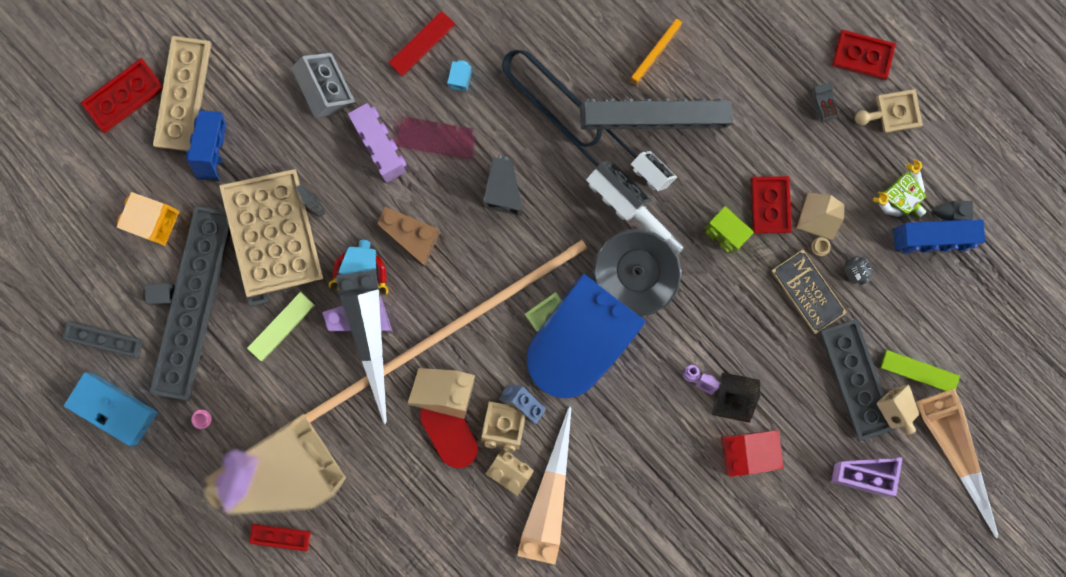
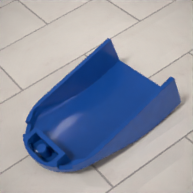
(580, 340)

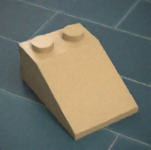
(442, 391)

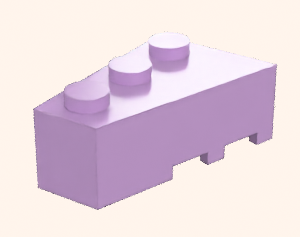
(337, 320)
(870, 476)

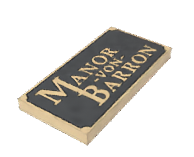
(808, 291)

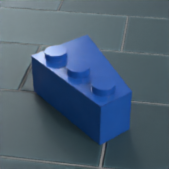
(206, 144)

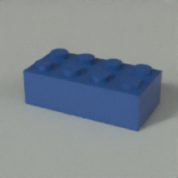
(939, 236)

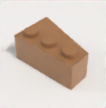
(409, 233)

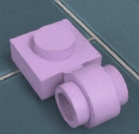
(705, 382)

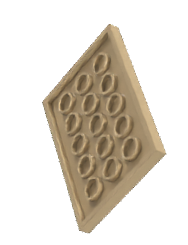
(271, 233)

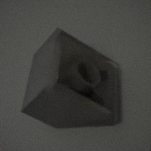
(736, 397)

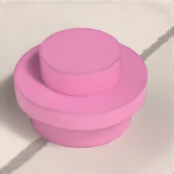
(201, 419)

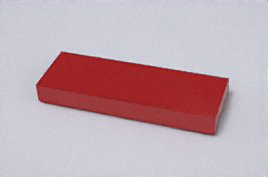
(280, 537)

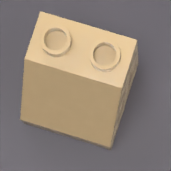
(290, 474)

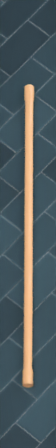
(571, 252)

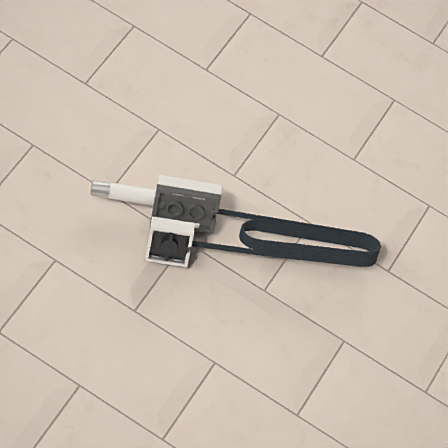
(608, 177)

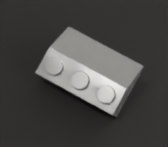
(322, 84)

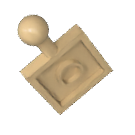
(896, 110)

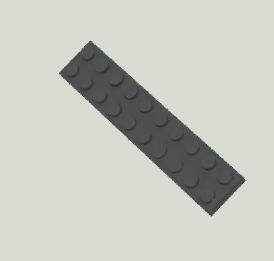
(191, 304)

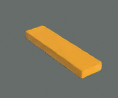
(656, 51)

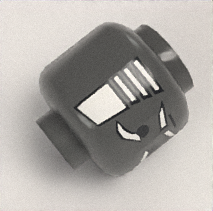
(858, 270)

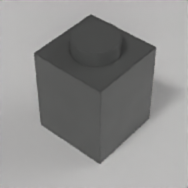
(158, 294)

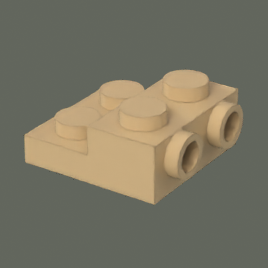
(503, 427)

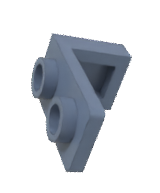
(523, 401)

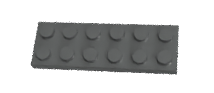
(856, 378)

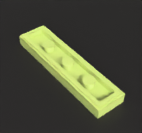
(281, 326)

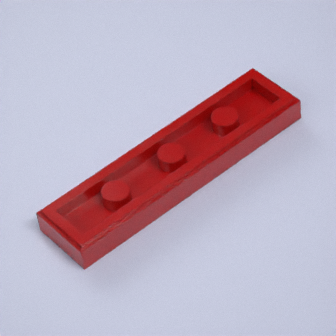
(421, 43)

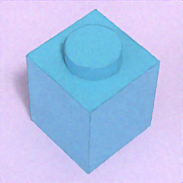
(459, 76)

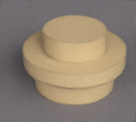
(820, 246)

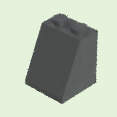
(502, 188)

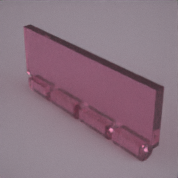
(440, 141)

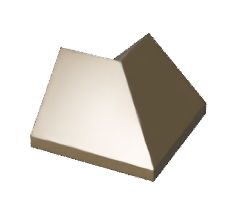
(821, 215)

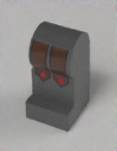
(824, 102)

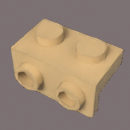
(509, 472)

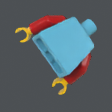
(360, 259)

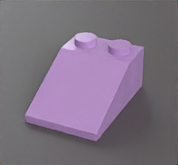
(236, 478)

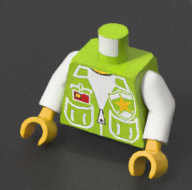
(904, 194)

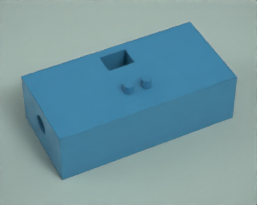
(111, 409)

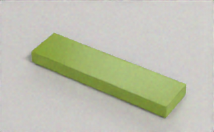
(919, 371)

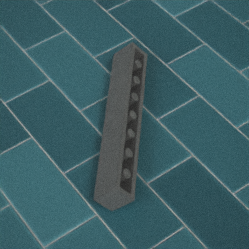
(655, 114)

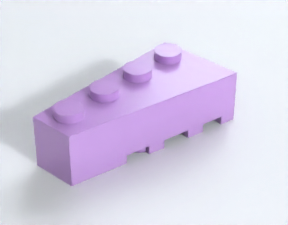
(377, 143)

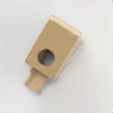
(899, 409)

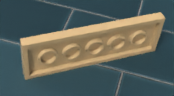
(181, 93)

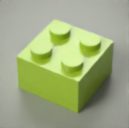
(728, 230)

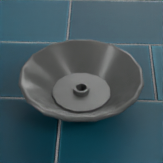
(641, 249)

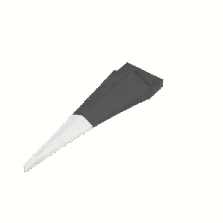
(362, 308)

